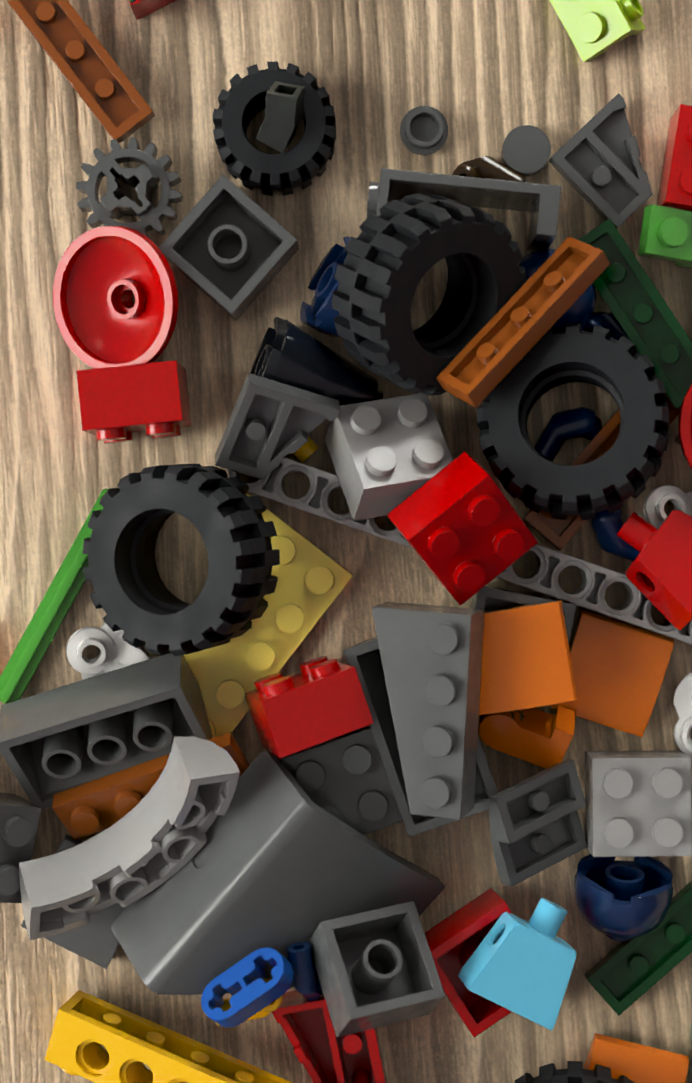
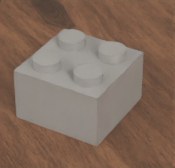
(385, 452)
(638, 803)

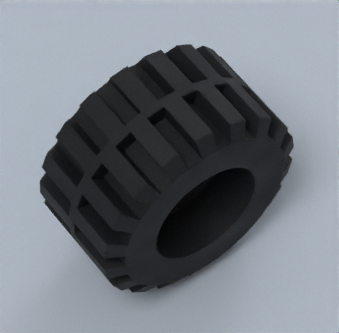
(281, 170)

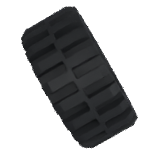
(387, 268)
(602, 482)
(126, 570)

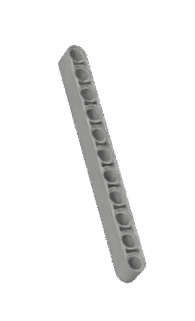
(544, 579)

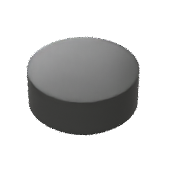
(526, 150)

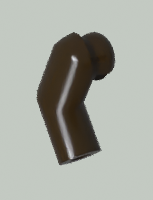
(488, 168)

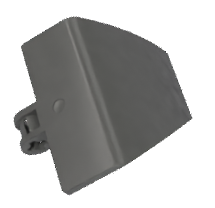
(262, 883)

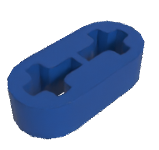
(247, 986)

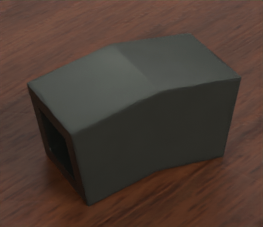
(282, 115)

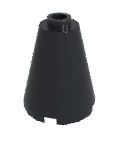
(306, 363)

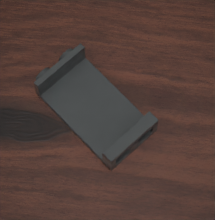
(539, 199)

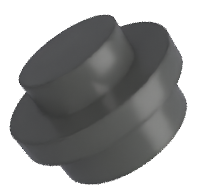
(424, 130)

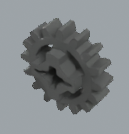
(143, 179)

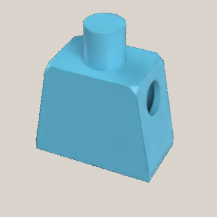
(524, 964)

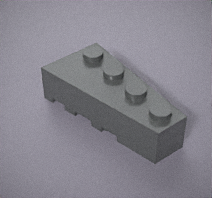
(434, 699)

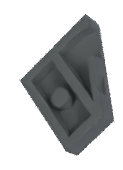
(606, 164)
(269, 424)

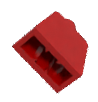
(663, 563)

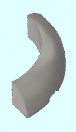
(136, 850)

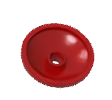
(96, 302)

